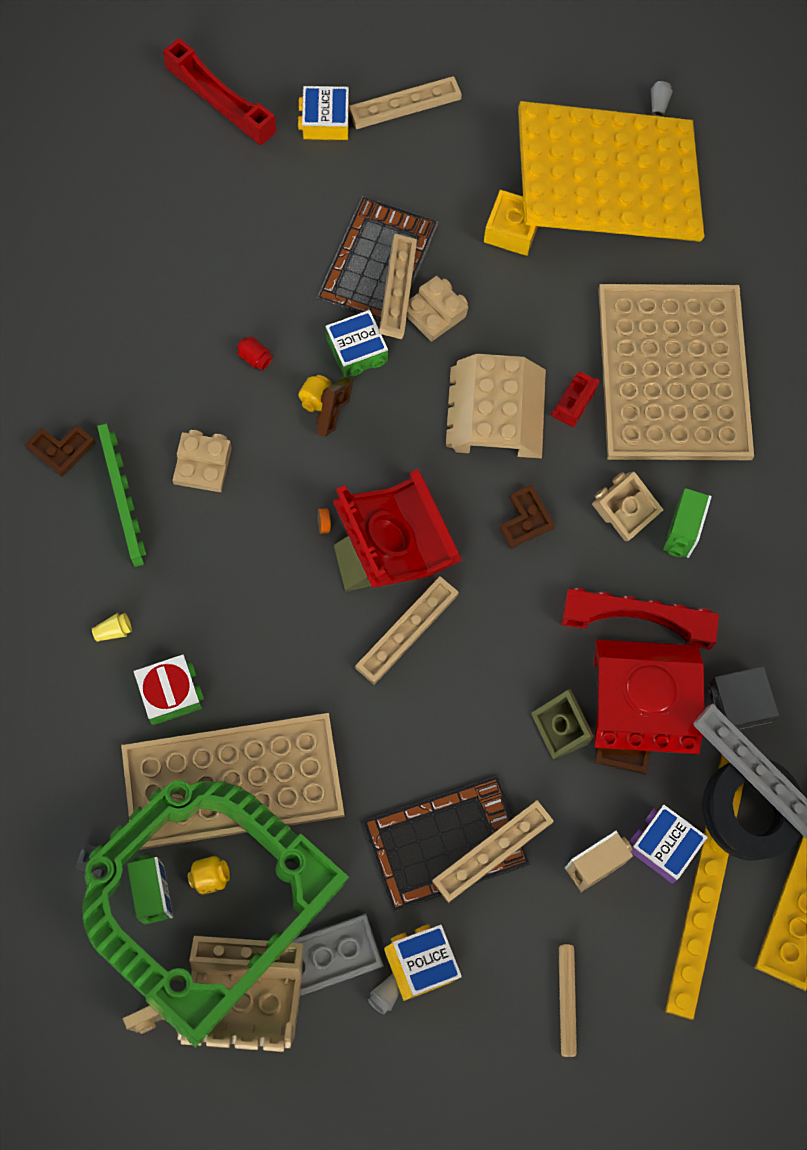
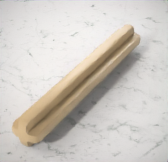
(567, 1000)

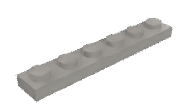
(754, 766)

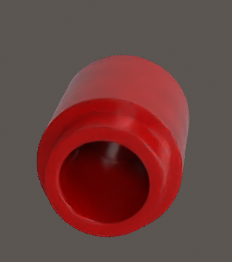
(254, 353)

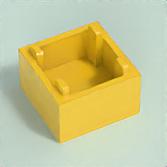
(507, 225)

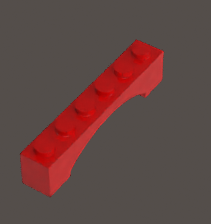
(249, 117)
(694, 626)

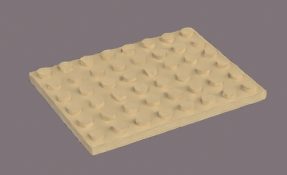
(674, 372)

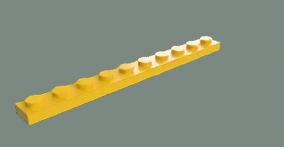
(699, 923)

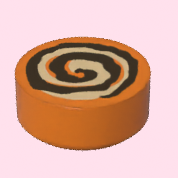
(324, 520)

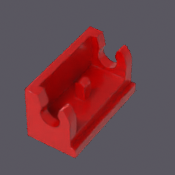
(575, 399)

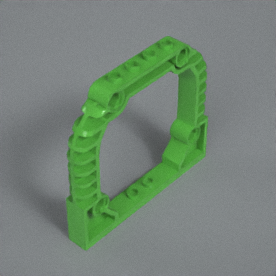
(201, 1006)

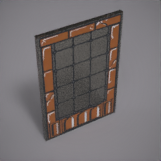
(433, 834)

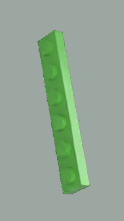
(124, 503)

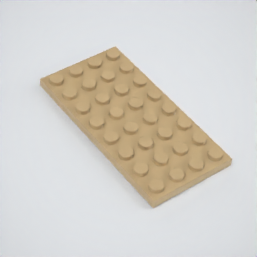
(280, 762)

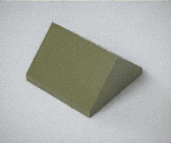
(350, 566)
(562, 725)

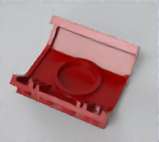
(397, 532)
(648, 696)

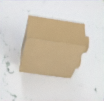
(599, 861)

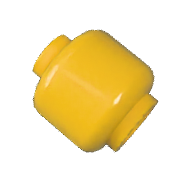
(311, 392)
(209, 875)

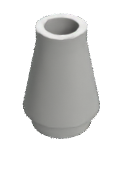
(660, 97)
(384, 995)

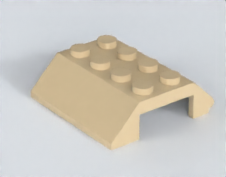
(496, 404)
(267, 1010)

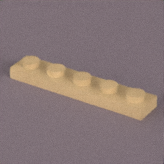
(405, 102)
(398, 286)
(406, 630)
(492, 851)

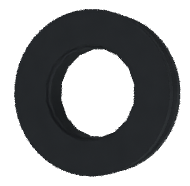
(726, 830)

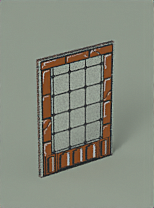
(362, 260)

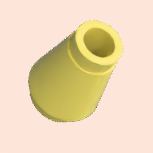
(113, 627)

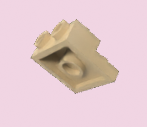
(436, 308)
(202, 461)
(627, 505)

